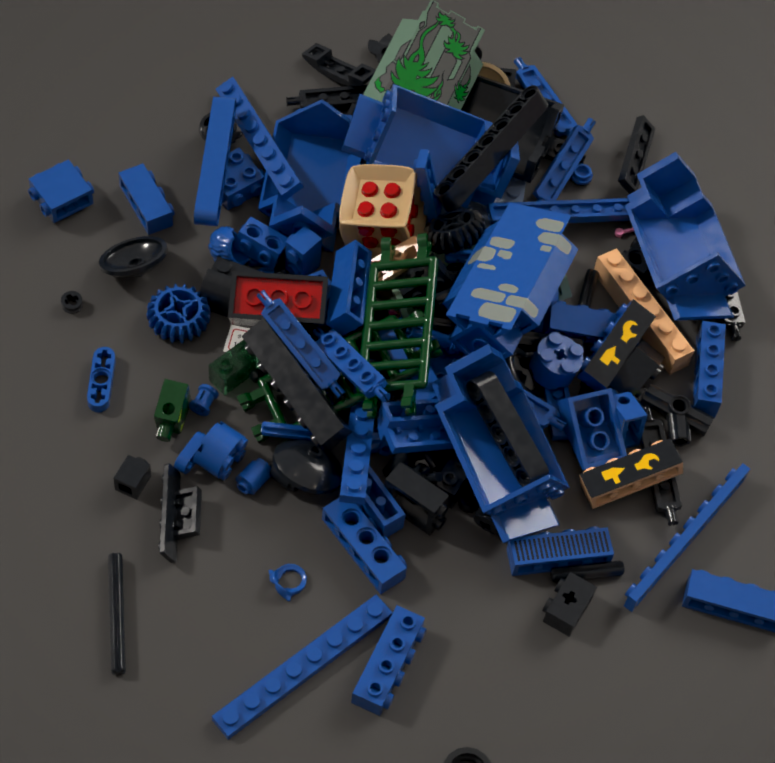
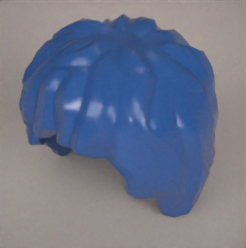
(222, 245)

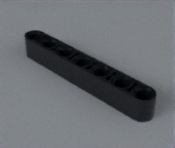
(490, 148)

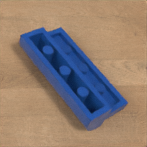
(412, 433)

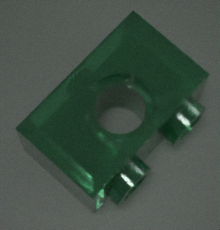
(232, 368)

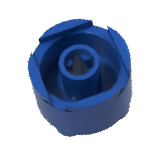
(556, 361)
(220, 450)

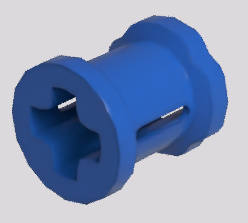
(203, 400)

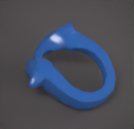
(286, 593)

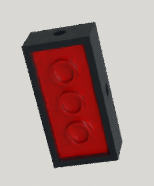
(302, 294)

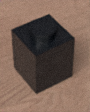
(132, 476)

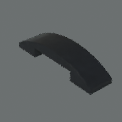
(336, 69)

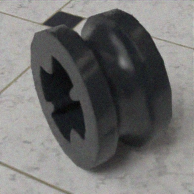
(74, 296)

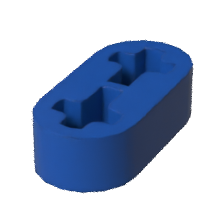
(184, 461)

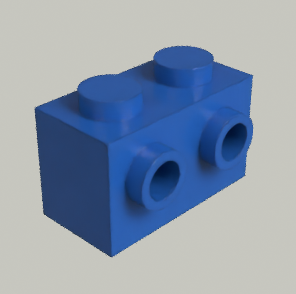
(303, 252)

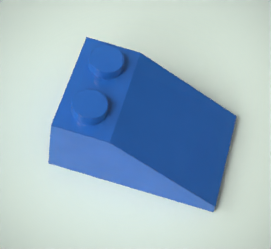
(593, 427)

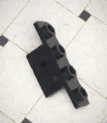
(179, 513)

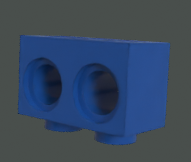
(261, 243)

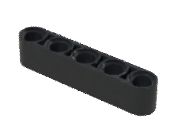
(507, 428)

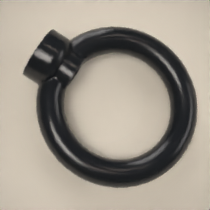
(523, 354)

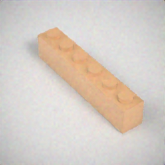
(662, 334)

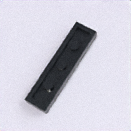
(636, 154)

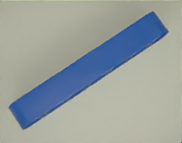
(215, 161)

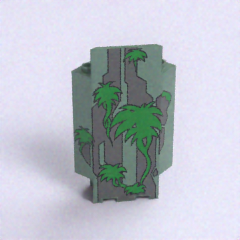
(430, 58)

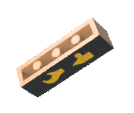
(631, 473)

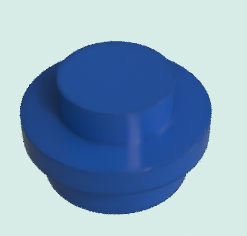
(582, 174)

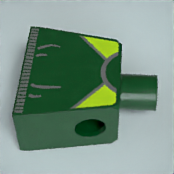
(171, 409)

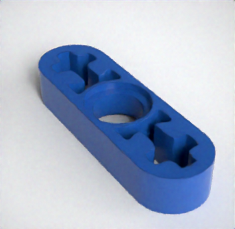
(104, 388)

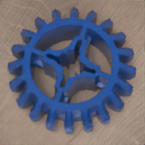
(174, 319)

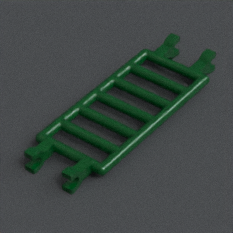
(386, 263)
(248, 400)

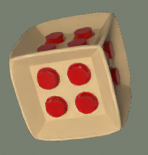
(380, 204)

